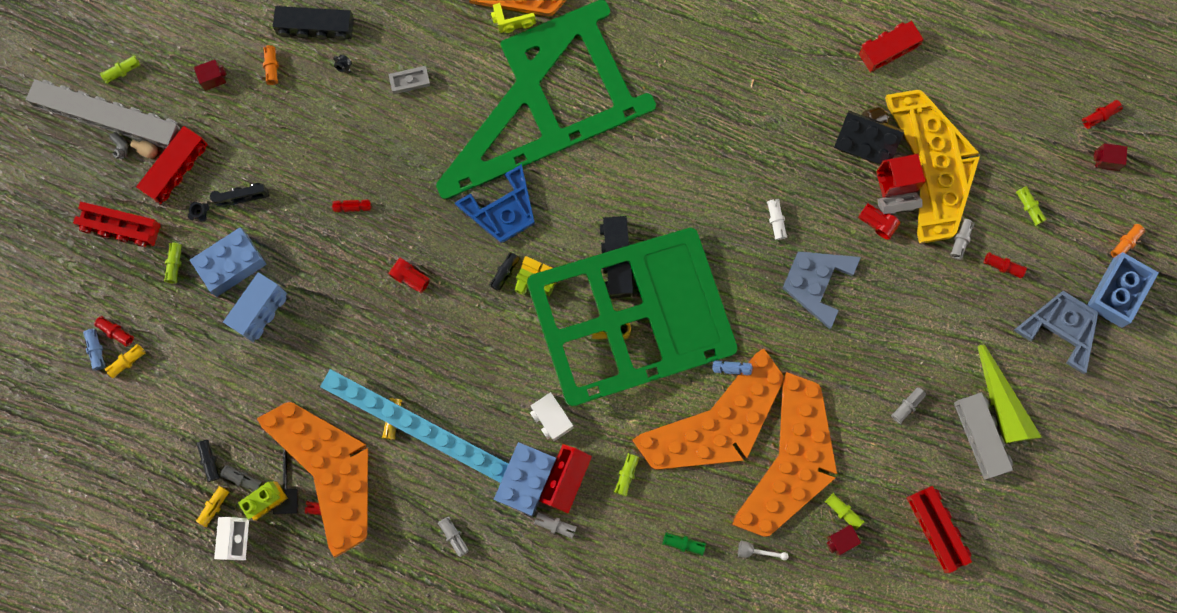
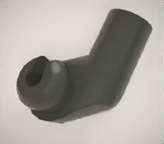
(121, 146)

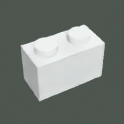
(551, 417)
(231, 538)

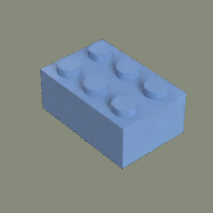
(228, 262)
(1122, 289)
(256, 307)
(525, 479)

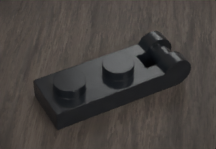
(239, 195)

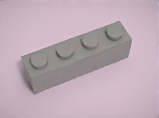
(983, 436)

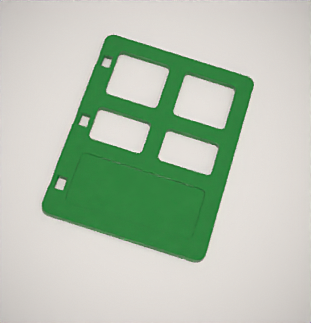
(676, 299)

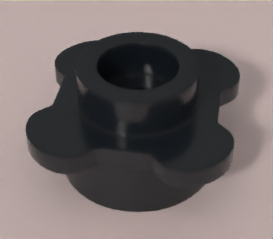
(342, 63)
(194, 207)

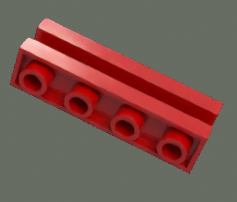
(172, 165)
(119, 224)
(939, 529)

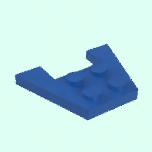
(507, 214)

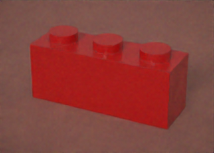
(890, 46)
(565, 478)

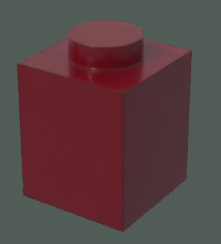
(210, 74)
(1111, 157)
(842, 540)

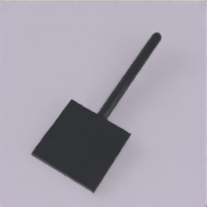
(290, 505)

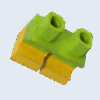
(528, 268)
(262, 500)

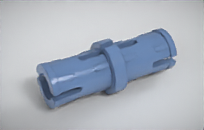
(94, 349)

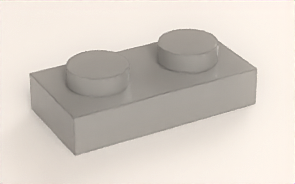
(409, 80)
(898, 203)

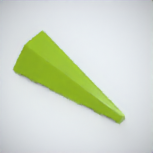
(1011, 415)

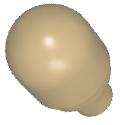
(145, 148)

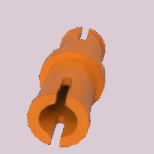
(270, 64)
(1129, 240)

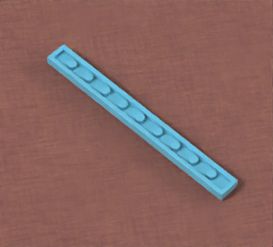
(414, 425)

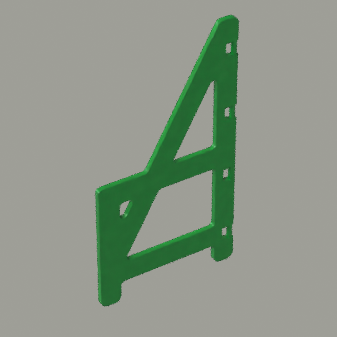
(552, 40)

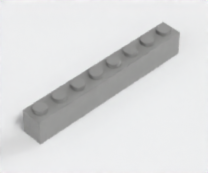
(102, 114)

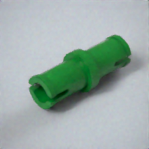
(684, 543)

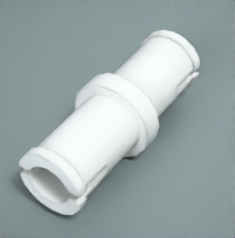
(777, 219)

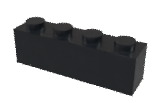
(313, 22)
(619, 275)

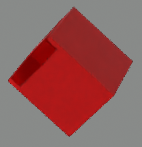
(900, 175)

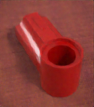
(884, 224)
(405, 273)

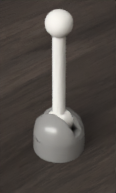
(746, 550)

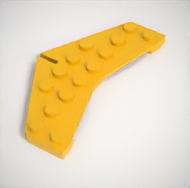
(941, 155)

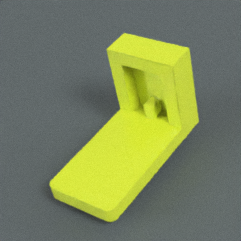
(511, 24)

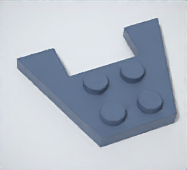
(809, 280)
(1068, 320)

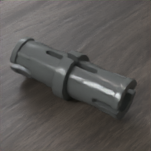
(241, 479)

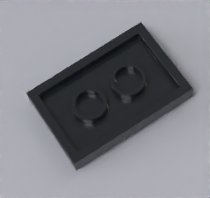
(868, 138)

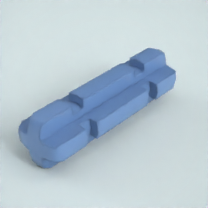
(732, 367)

